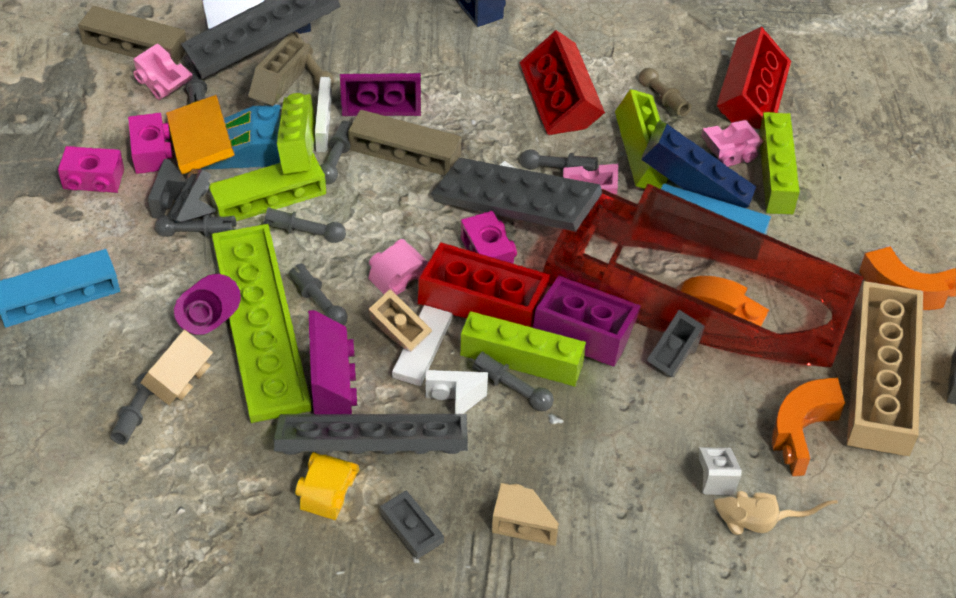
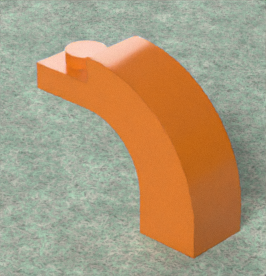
(886, 268)
(726, 296)
(806, 404)

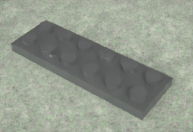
(252, 31)
(517, 193)
(371, 433)

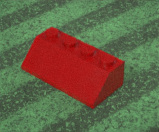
(754, 79)
(561, 85)
(477, 283)

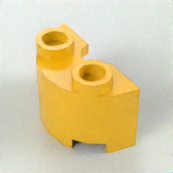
(325, 485)

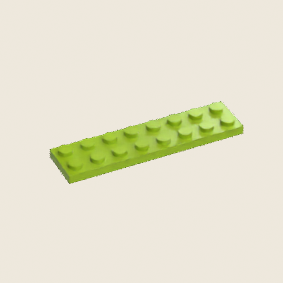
(262, 325)

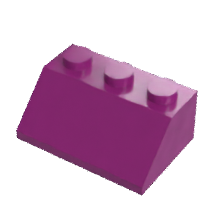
(381, 94)
(587, 316)
(331, 366)

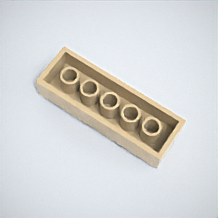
(886, 369)

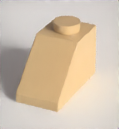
(399, 321)
(523, 515)

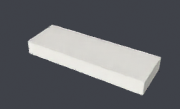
(323, 114)
(413, 365)

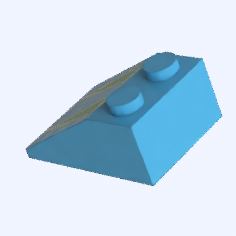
(253, 138)

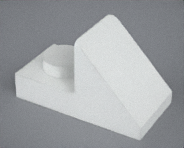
(465, 387)
(720, 471)

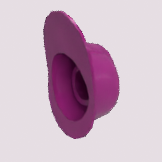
(207, 304)

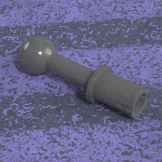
(196, 86)
(339, 145)
(531, 159)
(166, 227)
(333, 231)
(311, 288)
(540, 398)
(130, 415)

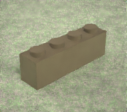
(129, 34)
(278, 71)
(404, 142)

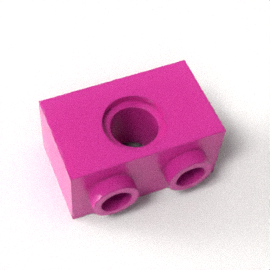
(149, 142)
(91, 169)
(487, 237)

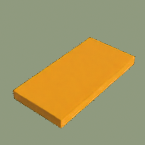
(199, 134)

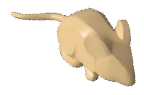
(757, 512)

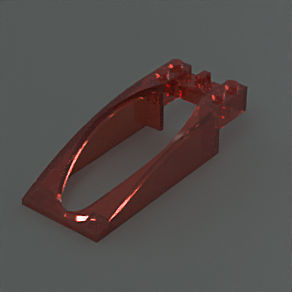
(682, 227)

